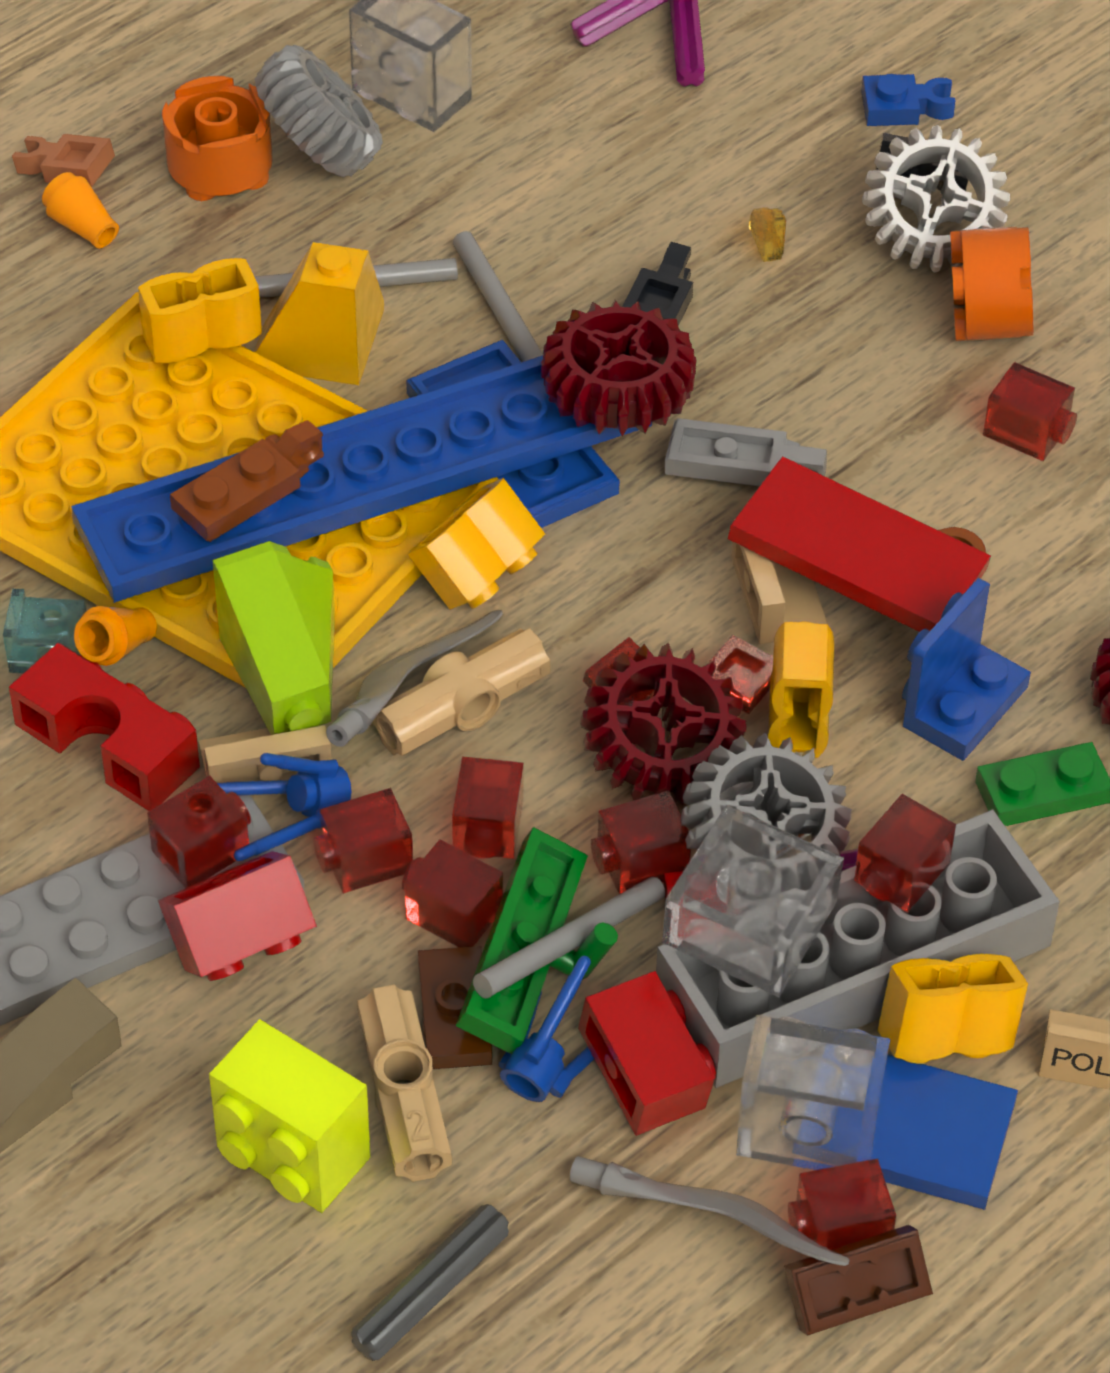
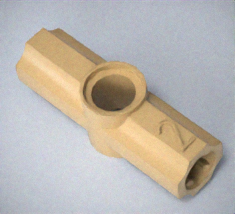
(462, 691)
(412, 1109)

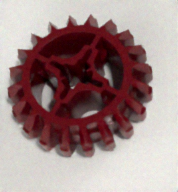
(618, 367)
(614, 727)

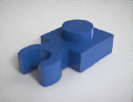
(900, 101)

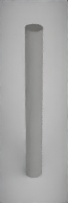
(386, 275)
(496, 296)
(567, 937)

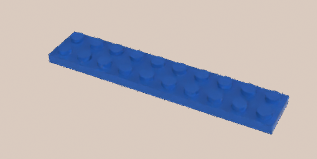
(367, 469)

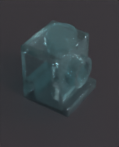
(38, 625)

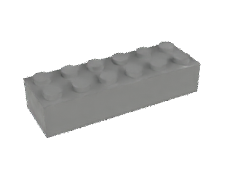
(978, 905)

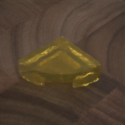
(768, 231)

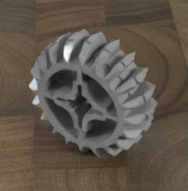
(318, 111)
(785, 784)

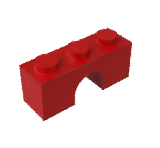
(72, 697)

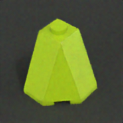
(279, 632)

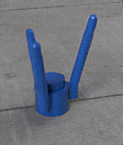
(311, 789)
(538, 1064)

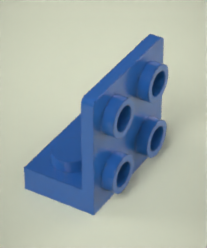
(956, 682)

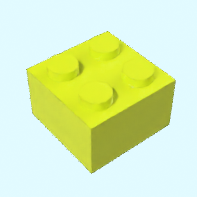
(290, 1116)

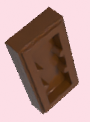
(444, 986)
(879, 1276)

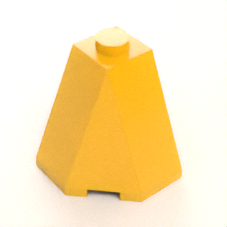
(325, 316)

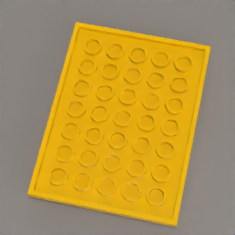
(122, 420)

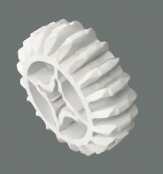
(916, 192)

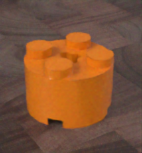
(217, 138)
(992, 283)

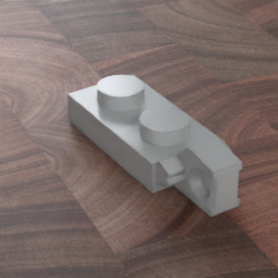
(734, 452)

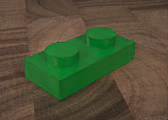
(1044, 784)

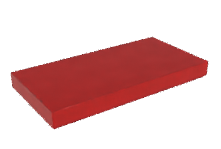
(856, 545)

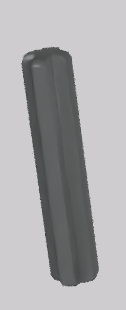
(429, 1282)

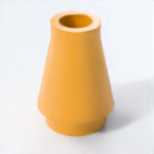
(77, 207)
(112, 632)

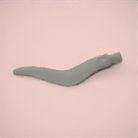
(385, 680)
(622, 1182)

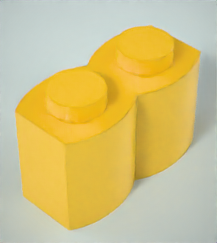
(200, 310)
(477, 545)
(801, 686)
(952, 1007)

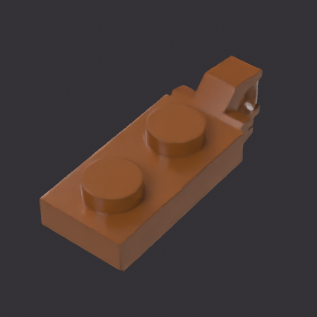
(248, 481)

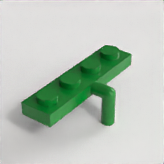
(530, 908)

